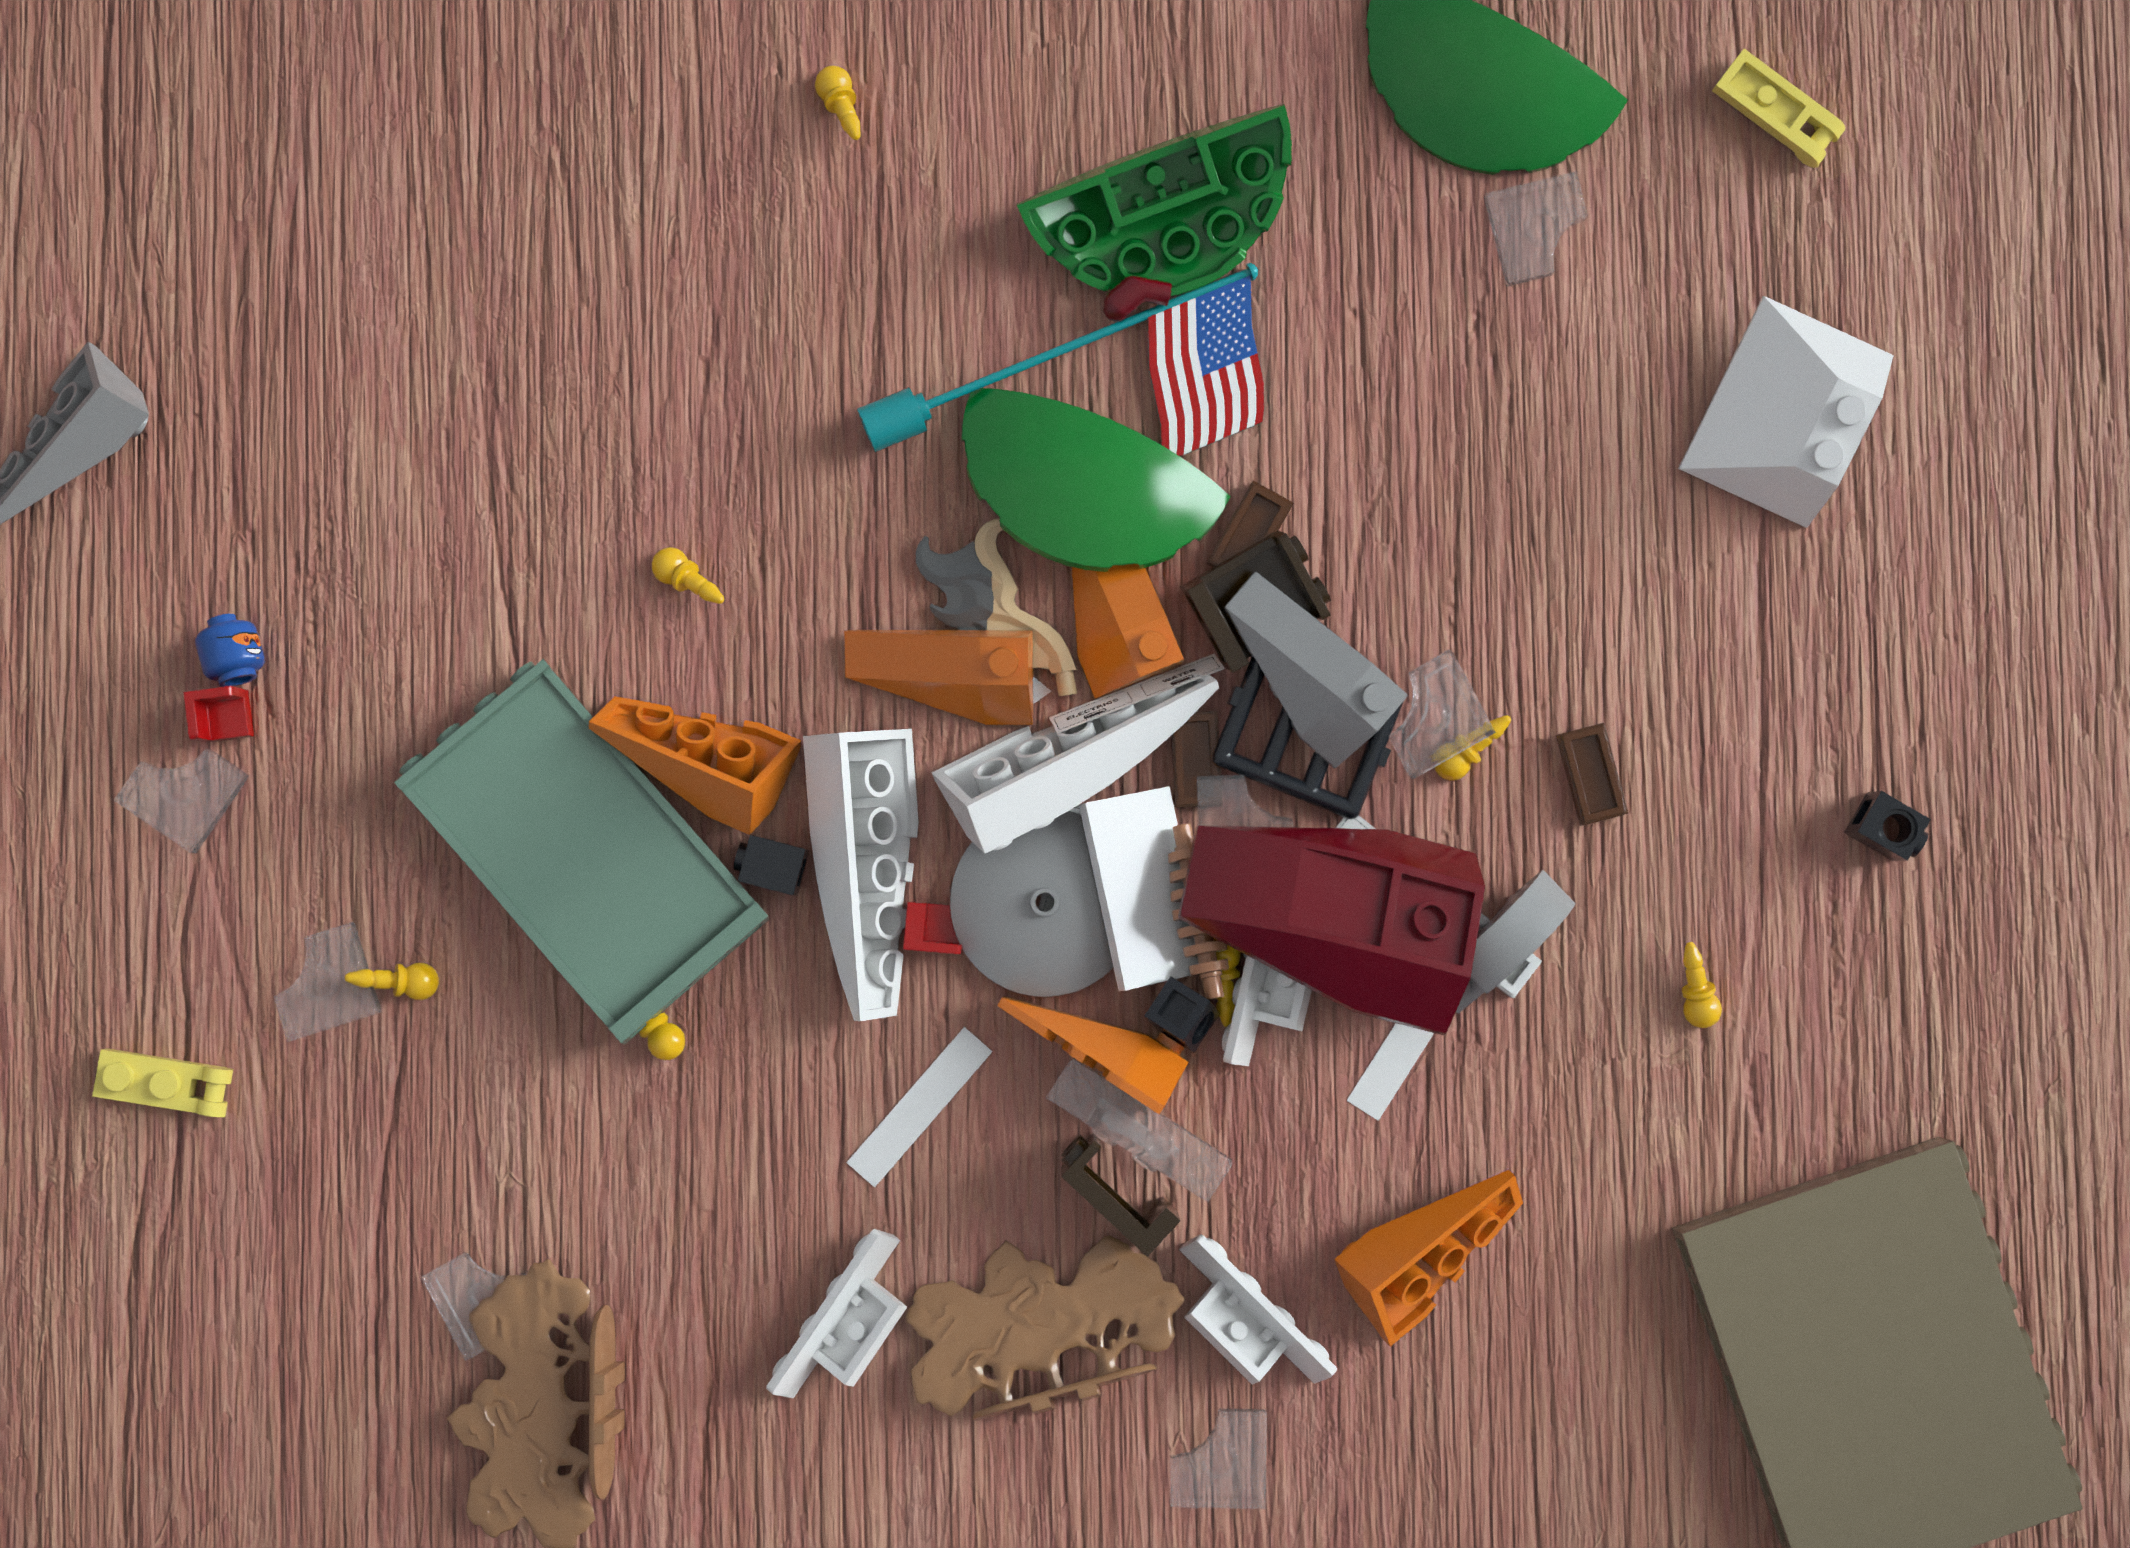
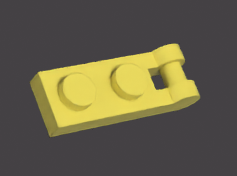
(1779, 108)
(161, 1082)

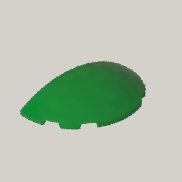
(1484, 86)
(1171, 209)
(1083, 483)

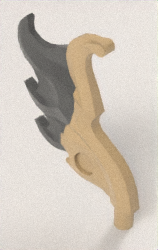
(983, 598)

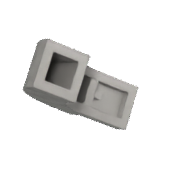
(1516, 933)

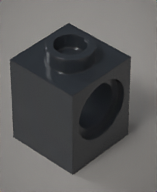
(1868, 826)
(771, 865)
(1182, 1014)

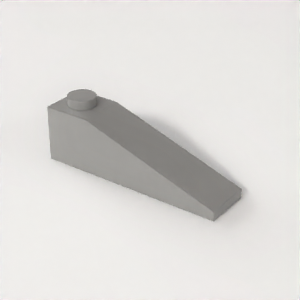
(86, 424)
(1321, 680)

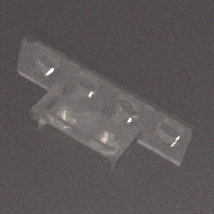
(1149, 1136)

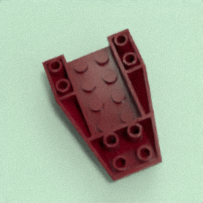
(1345, 912)

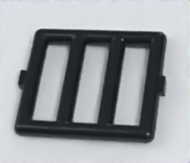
(1266, 771)

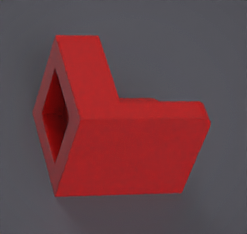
(218, 714)
(930, 929)

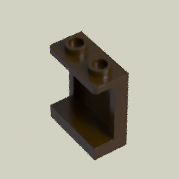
(1275, 559)
(1144, 1231)

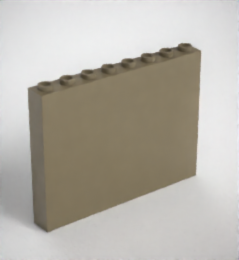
(1879, 1359)

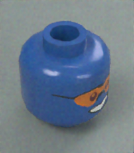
(230, 650)

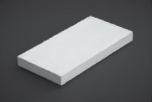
(1131, 871)

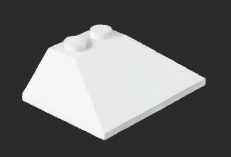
(1788, 413)

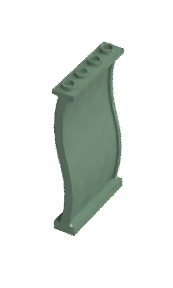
(581, 850)

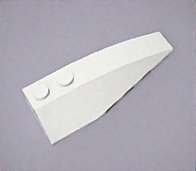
(1043, 774)
(860, 840)

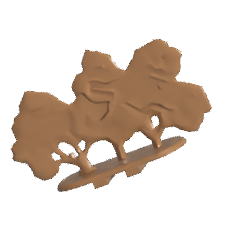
(1030, 1320)
(529, 1419)

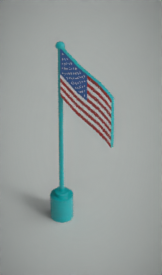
(1198, 365)

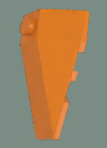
(1121, 628)
(957, 671)
(713, 765)
(1127, 1058)
(1408, 1259)

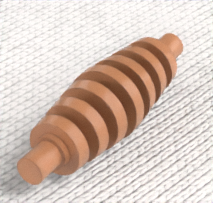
(1205, 947)

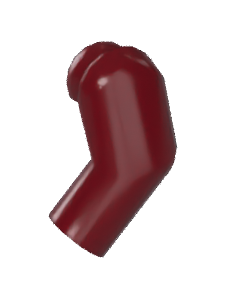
(1133, 292)

